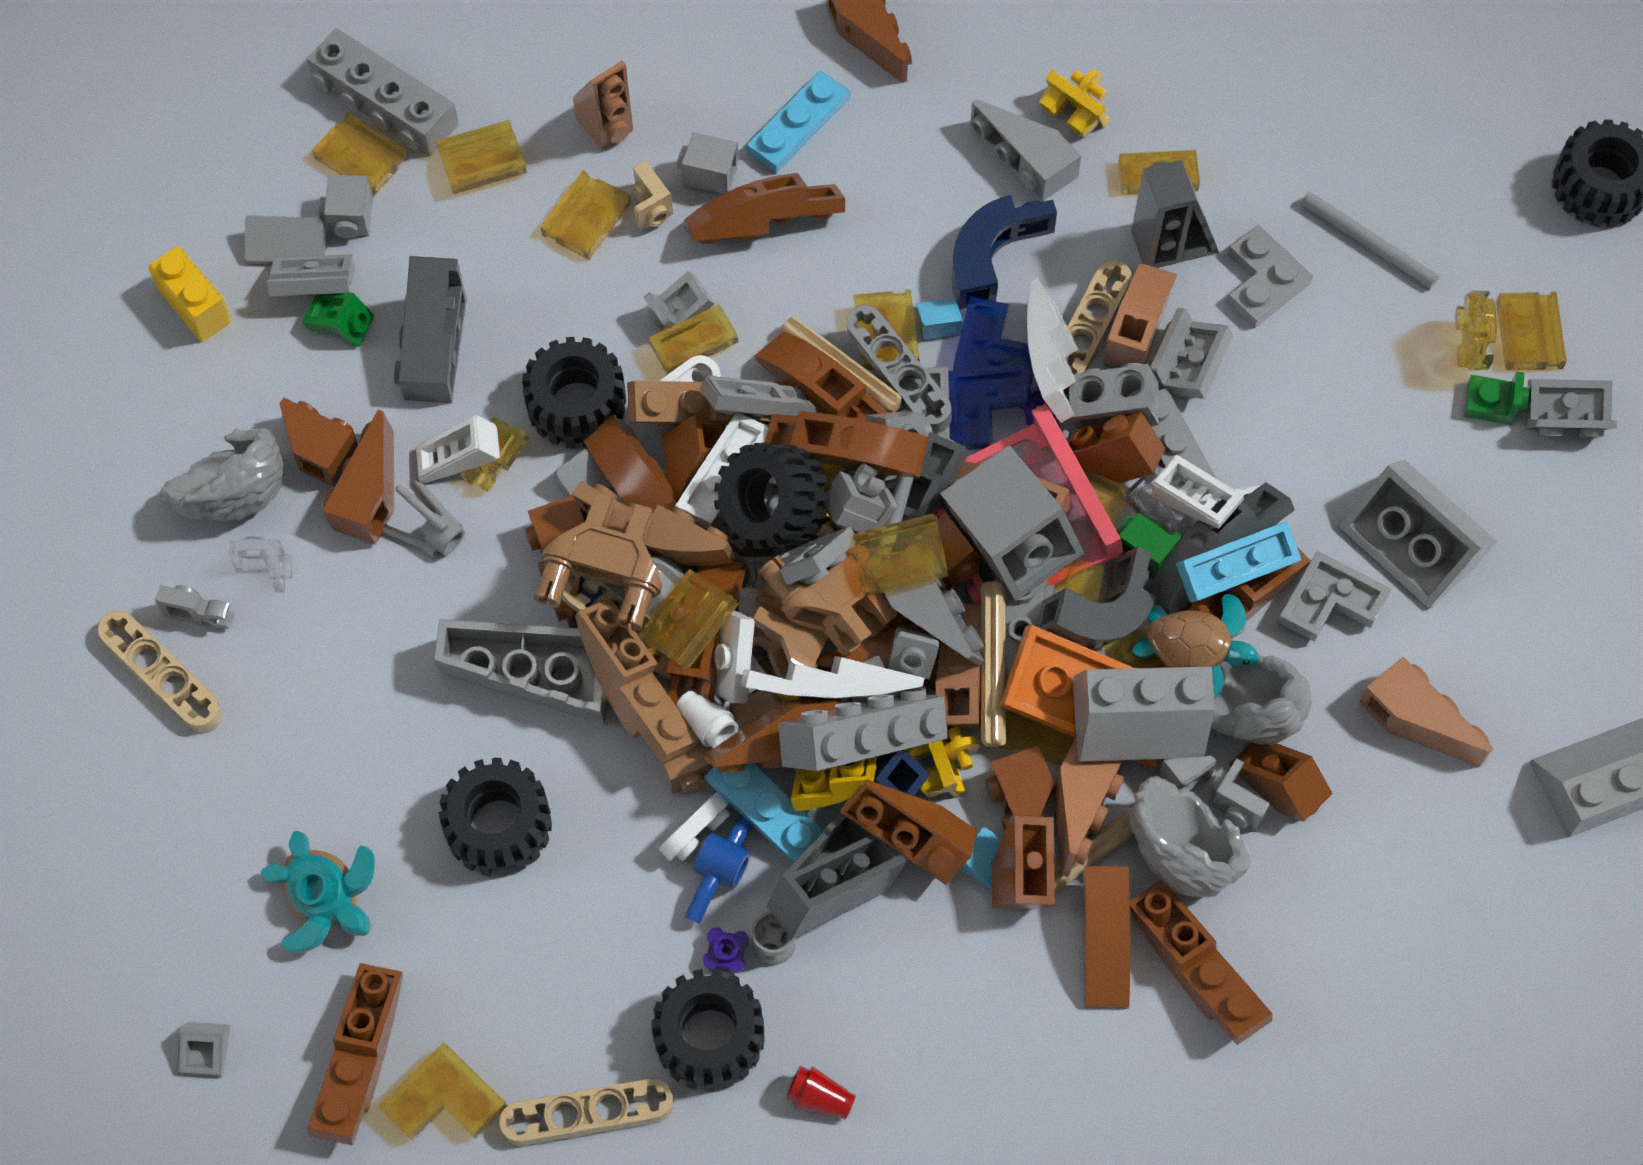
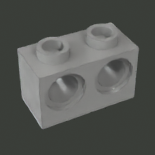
(1114, 388)

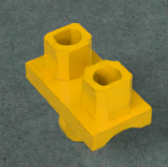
(1088, 111)
(945, 774)

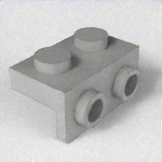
(1189, 355)
(1570, 405)

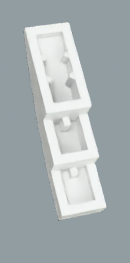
(1048, 346)
(846, 679)

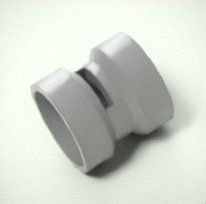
(767, 931)

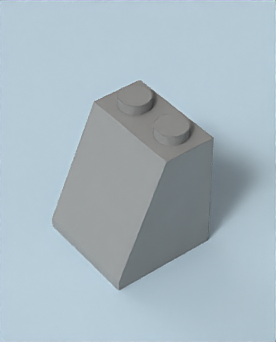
(1013, 522)

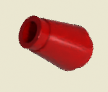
(819, 1093)

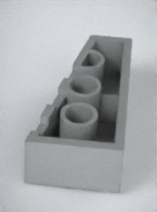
(525, 662)

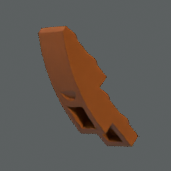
(747, 209)
(819, 376)
(851, 442)
(702, 673)
(1197, 964)
(357, 1055)

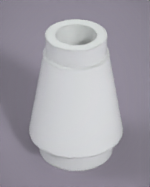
(707, 720)

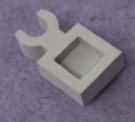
(188, 606)

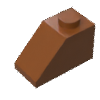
(1284, 779)
(1025, 865)

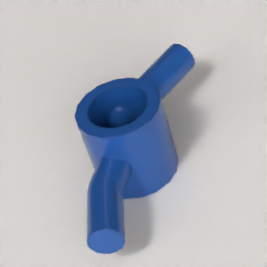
(721, 863)

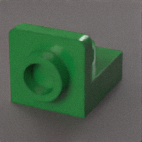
(339, 315)
(1496, 398)

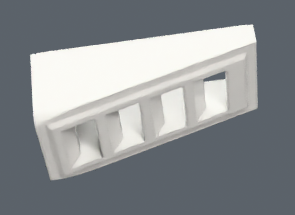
(480, 449)
(1181, 470)

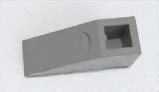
(1031, 149)
(938, 613)

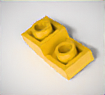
(830, 785)

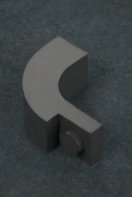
(1099, 624)

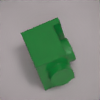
(1150, 536)

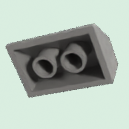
(1416, 533)
(1143, 713)
(1595, 778)

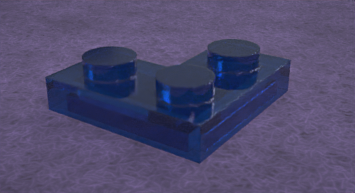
(982, 338)
(977, 393)

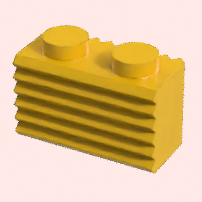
(190, 293)

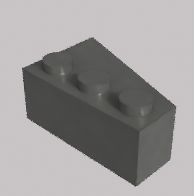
(1169, 218)
(431, 330)
(834, 876)

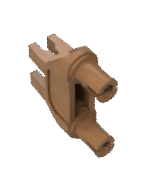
(604, 556)
(832, 603)
(784, 639)

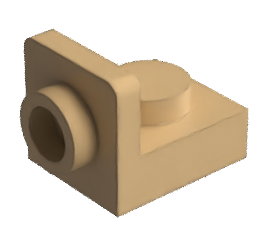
(653, 198)

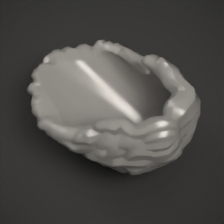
(229, 481)
(1262, 701)
(1185, 840)

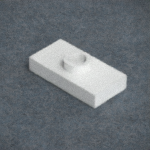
(733, 656)

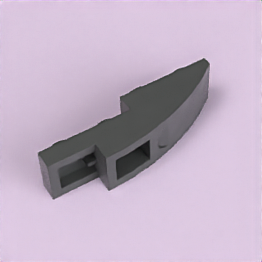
(938, 472)
(1256, 512)

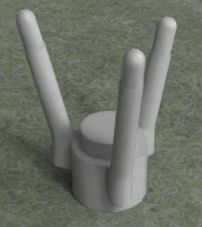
(440, 530)

